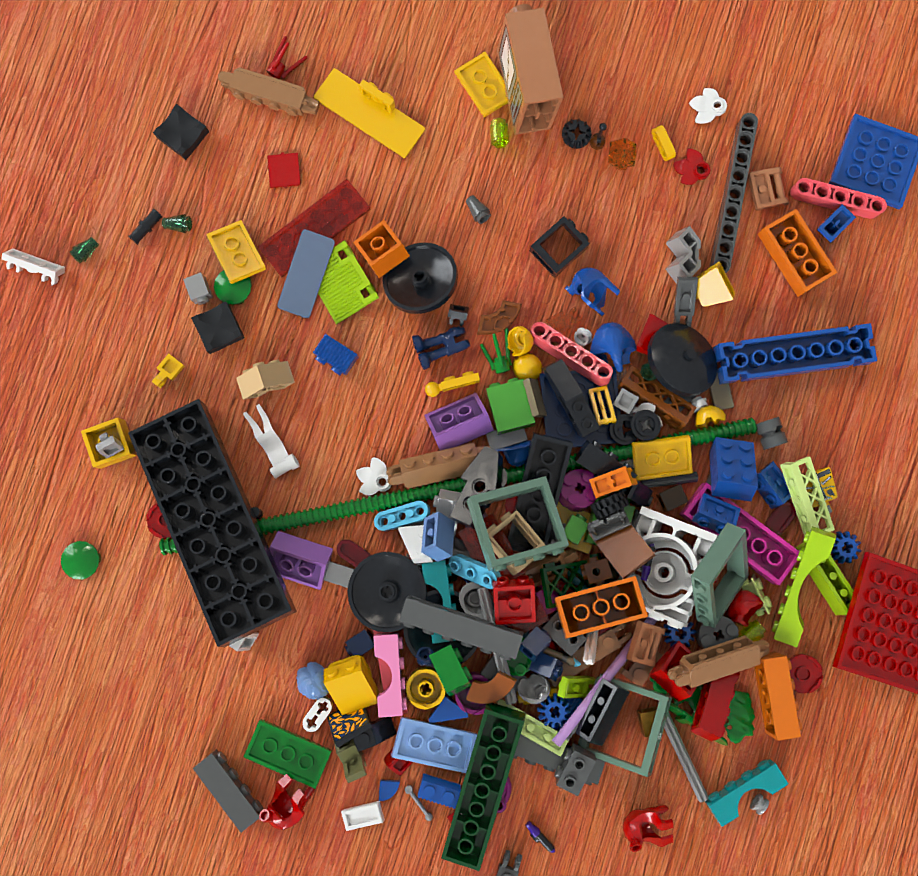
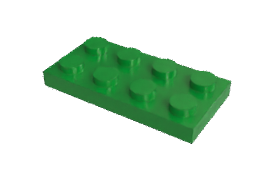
(287, 753)

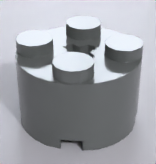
(725, 627)

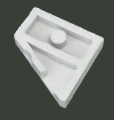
(412, 539)

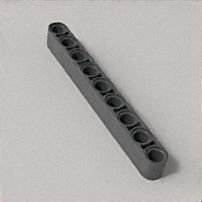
(734, 186)

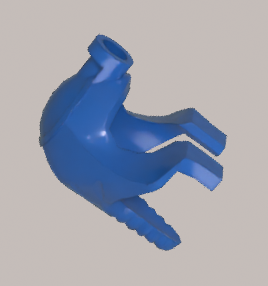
(592, 281)
(615, 341)

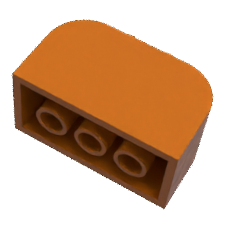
(600, 607)

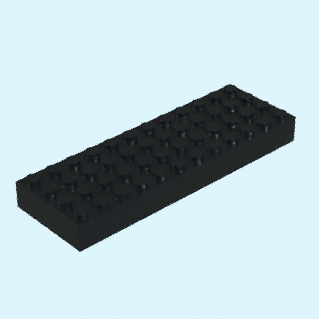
(211, 523)

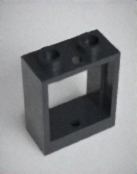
(546, 260)

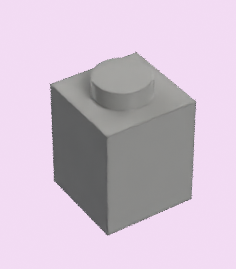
(198, 288)

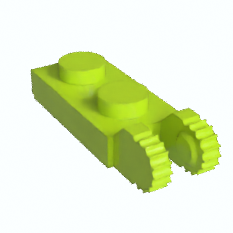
(575, 686)

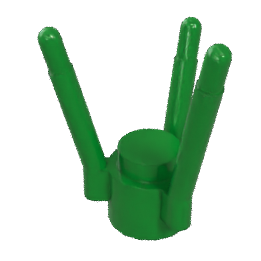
(501, 363)

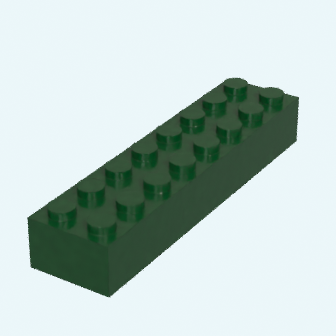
(483, 785)

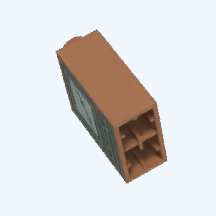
(529, 69)

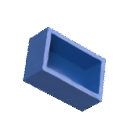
(733, 469)

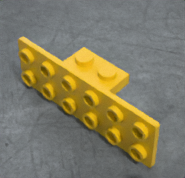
(370, 111)

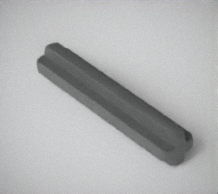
(672, 480)

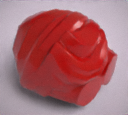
(744, 607)

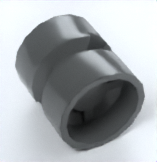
(771, 433)

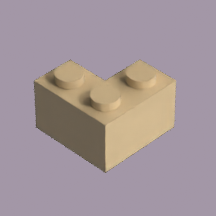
(264, 378)

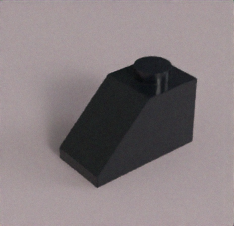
(639, 495)
(381, 731)

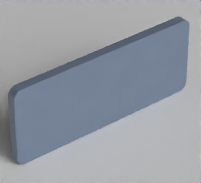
(305, 273)

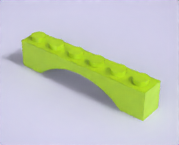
(817, 549)

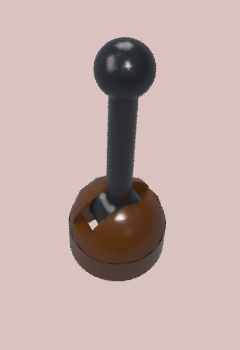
(598, 138)

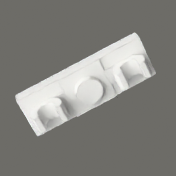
(33, 265)

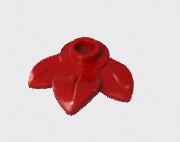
(689, 167)

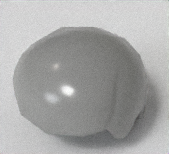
(534, 689)

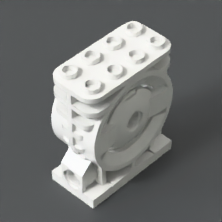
(676, 609)

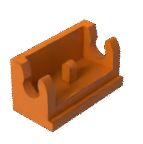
(612, 482)

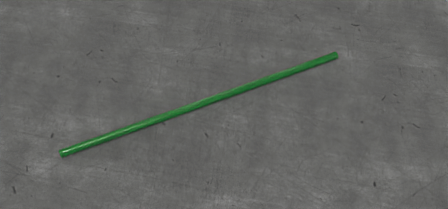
(428, 492)

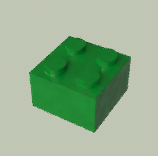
(450, 670)

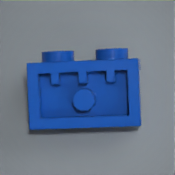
(772, 485)
(715, 513)

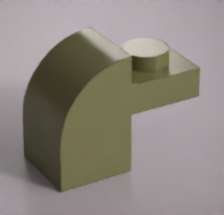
(352, 761)

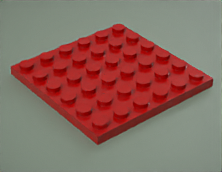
(882, 624)

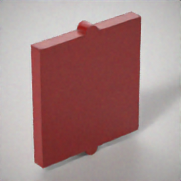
(284, 170)

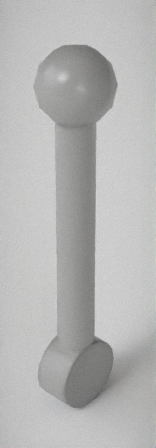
(408, 789)

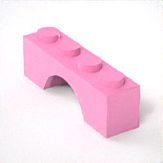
(391, 701)

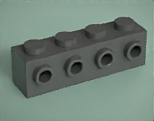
(228, 790)

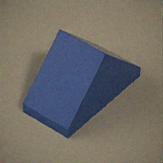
(836, 223)
(447, 711)

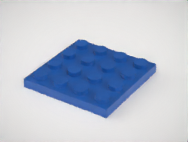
(876, 160)

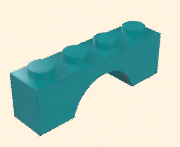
(437, 575)
(725, 802)

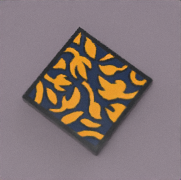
(348, 726)

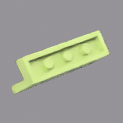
(802, 503)
(538, 732)

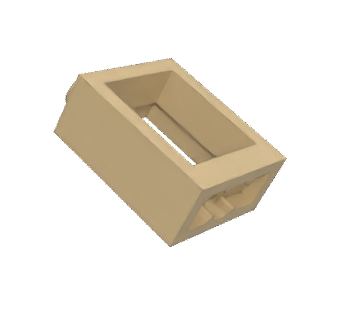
(524, 528)

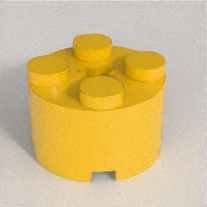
(415, 692)

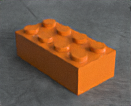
(797, 252)
(777, 697)

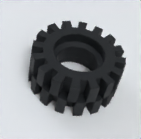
(609, 504)

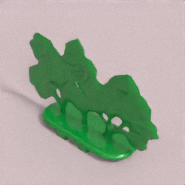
(740, 714)

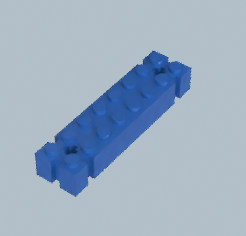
(795, 353)

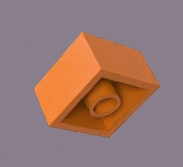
(381, 248)

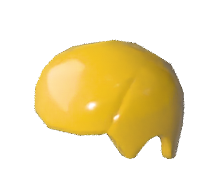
(520, 341)
(527, 366)
(709, 414)

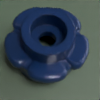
(424, 651)

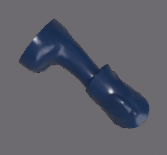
(446, 339)

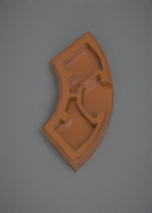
(500, 319)
(491, 690)

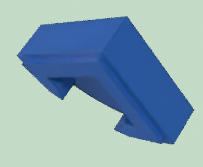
(387, 789)

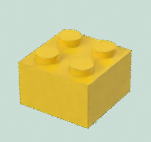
(115, 427)

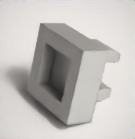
(626, 401)
(109, 445)

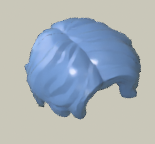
(311, 680)

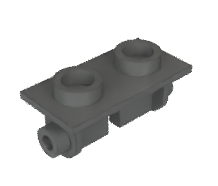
(608, 525)

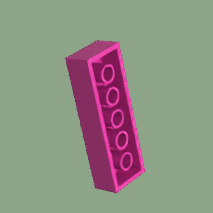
(766, 551)

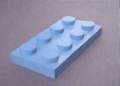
(433, 744)

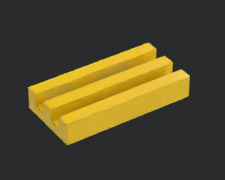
(605, 420)

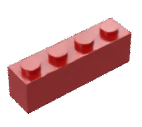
(714, 707)

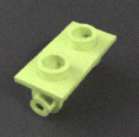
(755, 586)

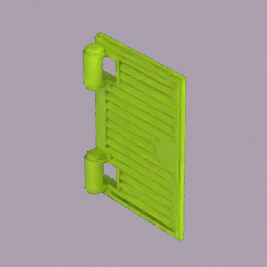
(343, 285)

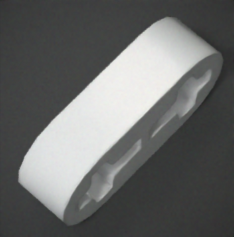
(314, 711)

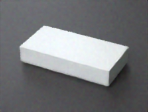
(362, 815)

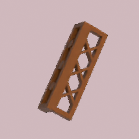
(665, 411)

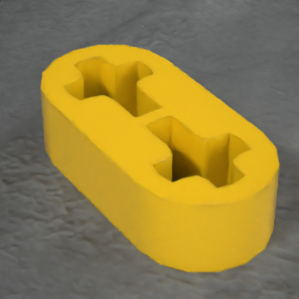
(663, 143)

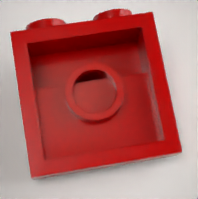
(514, 600)

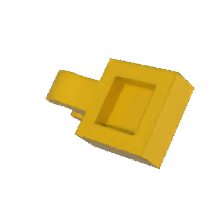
(169, 368)

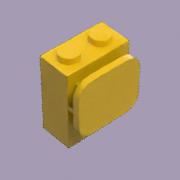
(351, 684)

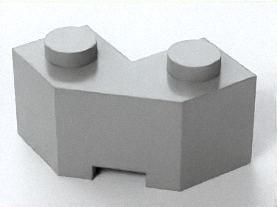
(685, 247)

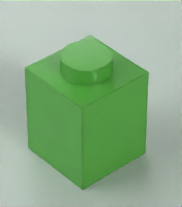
(575, 528)

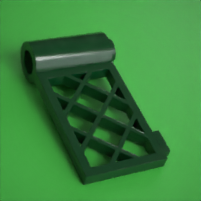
(549, 587)

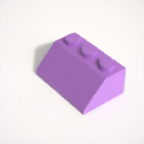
(459, 422)
(300, 559)

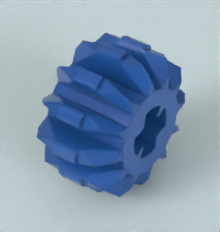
(848, 553)
(684, 637)
(561, 707)

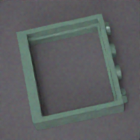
(508, 492)
(727, 549)
(655, 735)

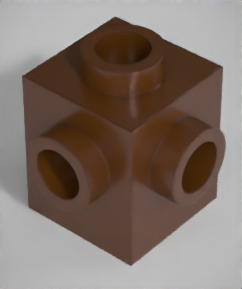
(604, 571)

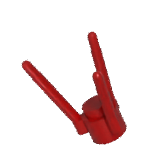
(276, 68)

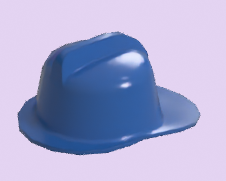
(517, 453)

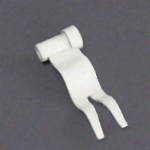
(272, 445)

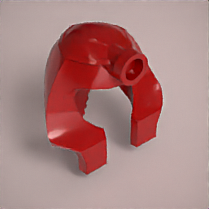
(285, 810)
(637, 827)

